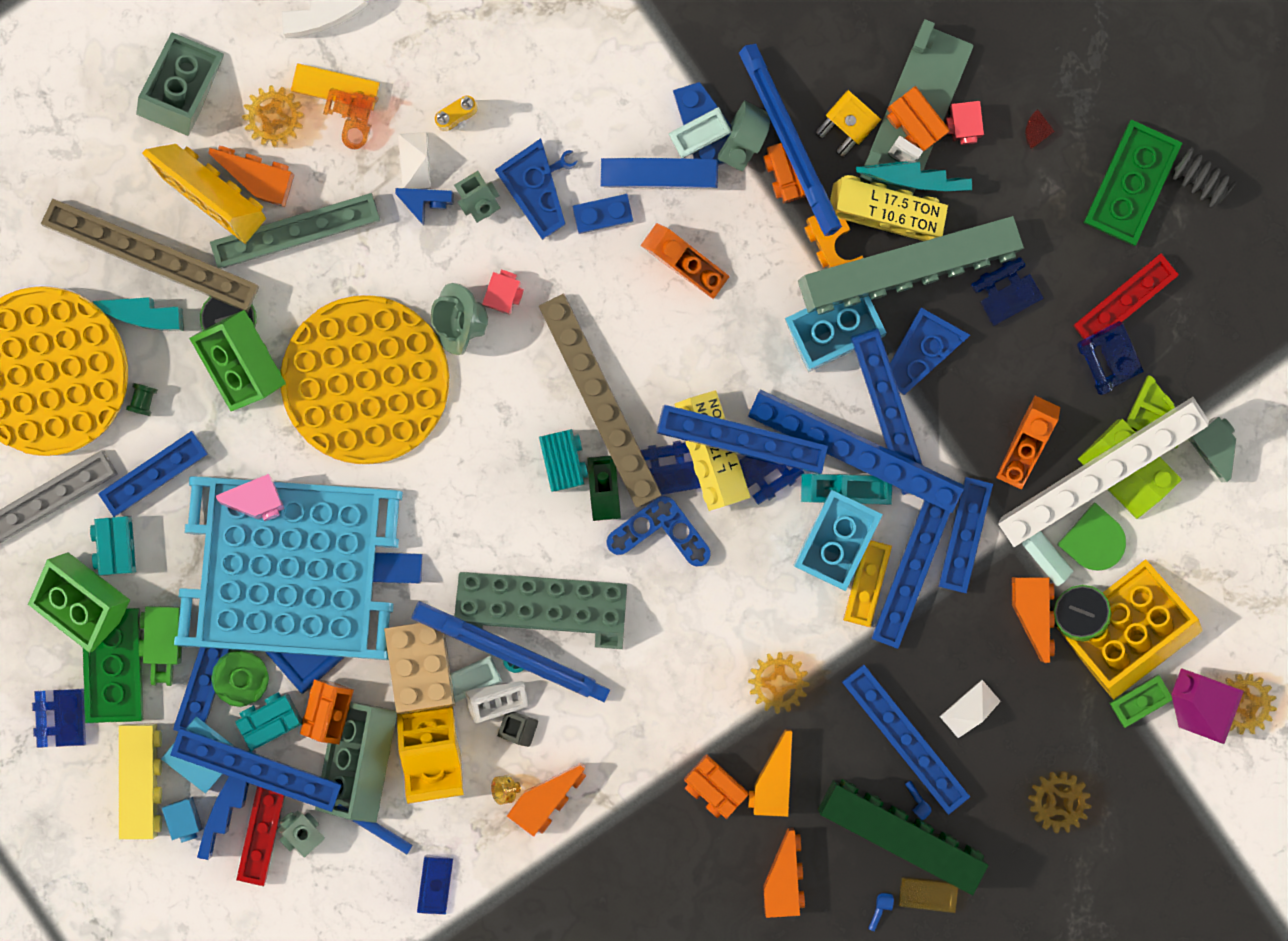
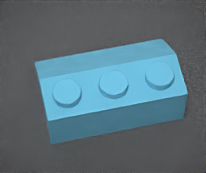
(828, 335)

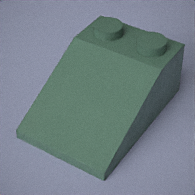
(179, 84)

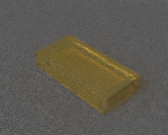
(928, 895)

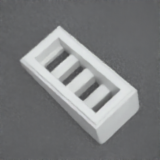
(486, 694)

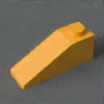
(773, 784)

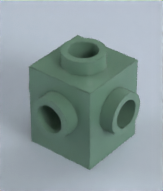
(477, 197)
(308, 837)

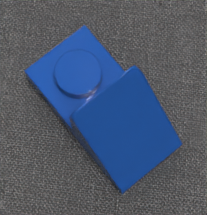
(417, 198)

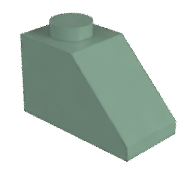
(1217, 447)

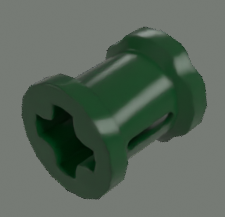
(141, 399)

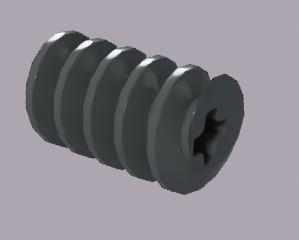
(1203, 178)

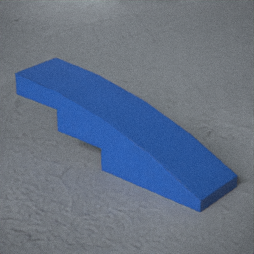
(659, 173)
(232, 795)

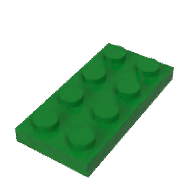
(1132, 182)
(115, 674)

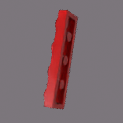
(1127, 297)
(260, 837)

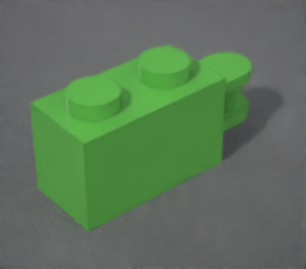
(158, 646)

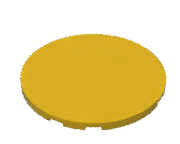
(57, 371)
(365, 379)

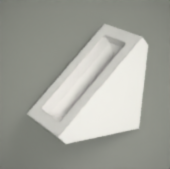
(414, 160)
(970, 709)

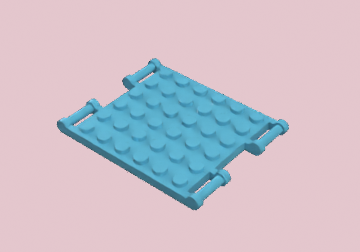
(290, 579)

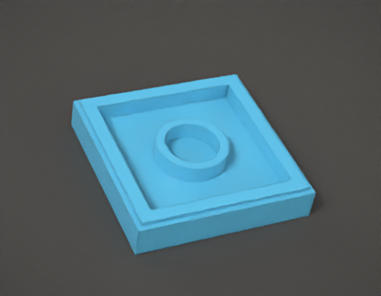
(197, 775)

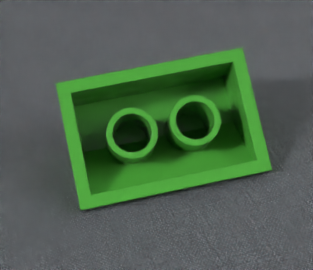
(237, 361)
(78, 601)

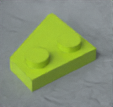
(1149, 405)

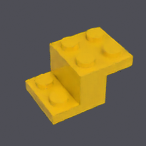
(430, 755)

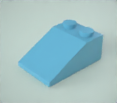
(837, 540)

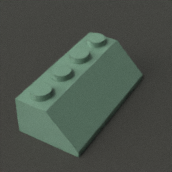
(360, 761)

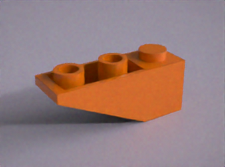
(261, 180)
(684, 260)
(1029, 442)
(1032, 605)
(539, 802)
(781, 885)

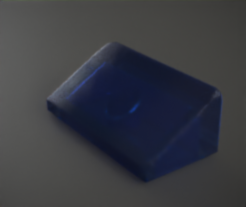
(435, 885)

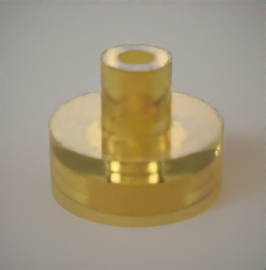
(504, 789)

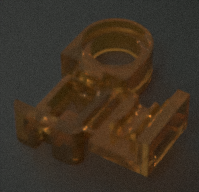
(353, 109)

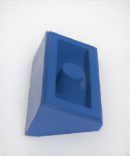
(398, 568)

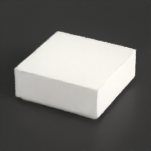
(904, 150)

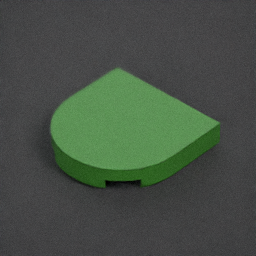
(1095, 540)

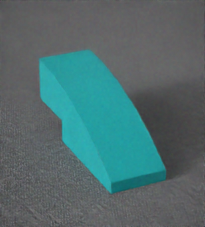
(143, 314)
(859, 488)

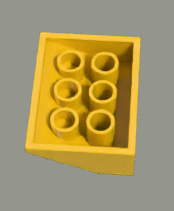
(206, 190)
(1143, 630)

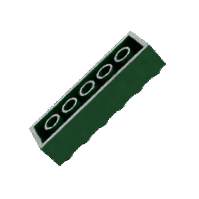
(903, 837)

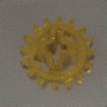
(268, 128)
(777, 695)
(1257, 701)
(1049, 810)

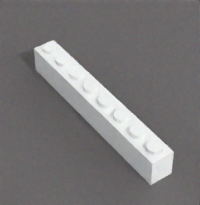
(1104, 471)

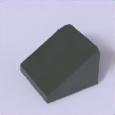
(518, 729)

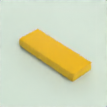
(318, 82)
(867, 584)

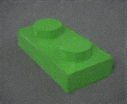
(1141, 701)

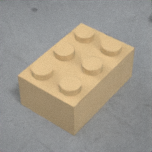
(419, 668)

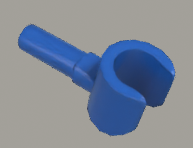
(561, 163)
(922, 810)
(884, 902)

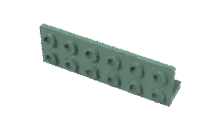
(935, 69)
(544, 605)

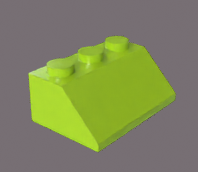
(1142, 488)

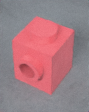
(965, 122)
(503, 292)

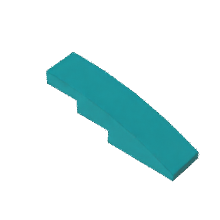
(911, 176)

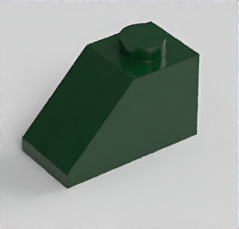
(603, 488)

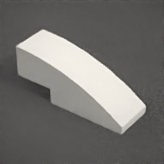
(320, 17)

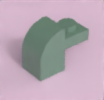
(747, 136)

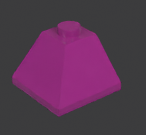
(1205, 705)

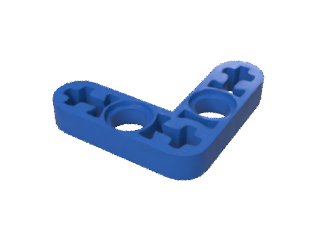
(667, 524)

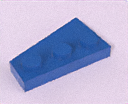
(693, 103)
(532, 187)
(923, 348)

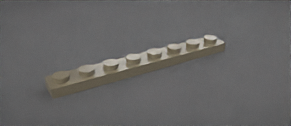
(150, 255)
(600, 400)

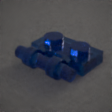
(1010, 299)
(755, 471)
(672, 477)
(68, 716)

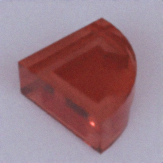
(1037, 129)

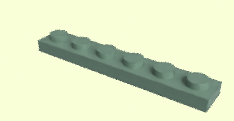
(296, 231)

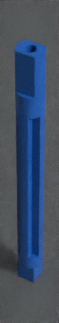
(790, 140)
(509, 651)

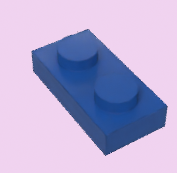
(602, 213)

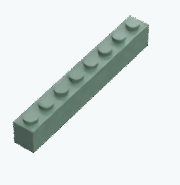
(909, 265)

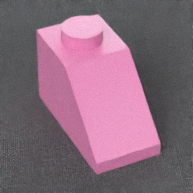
(255, 499)

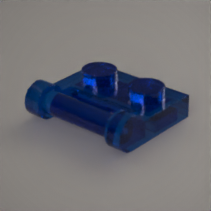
(1118, 354)

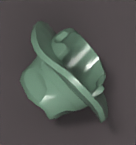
(457, 318)

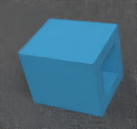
(182, 819)

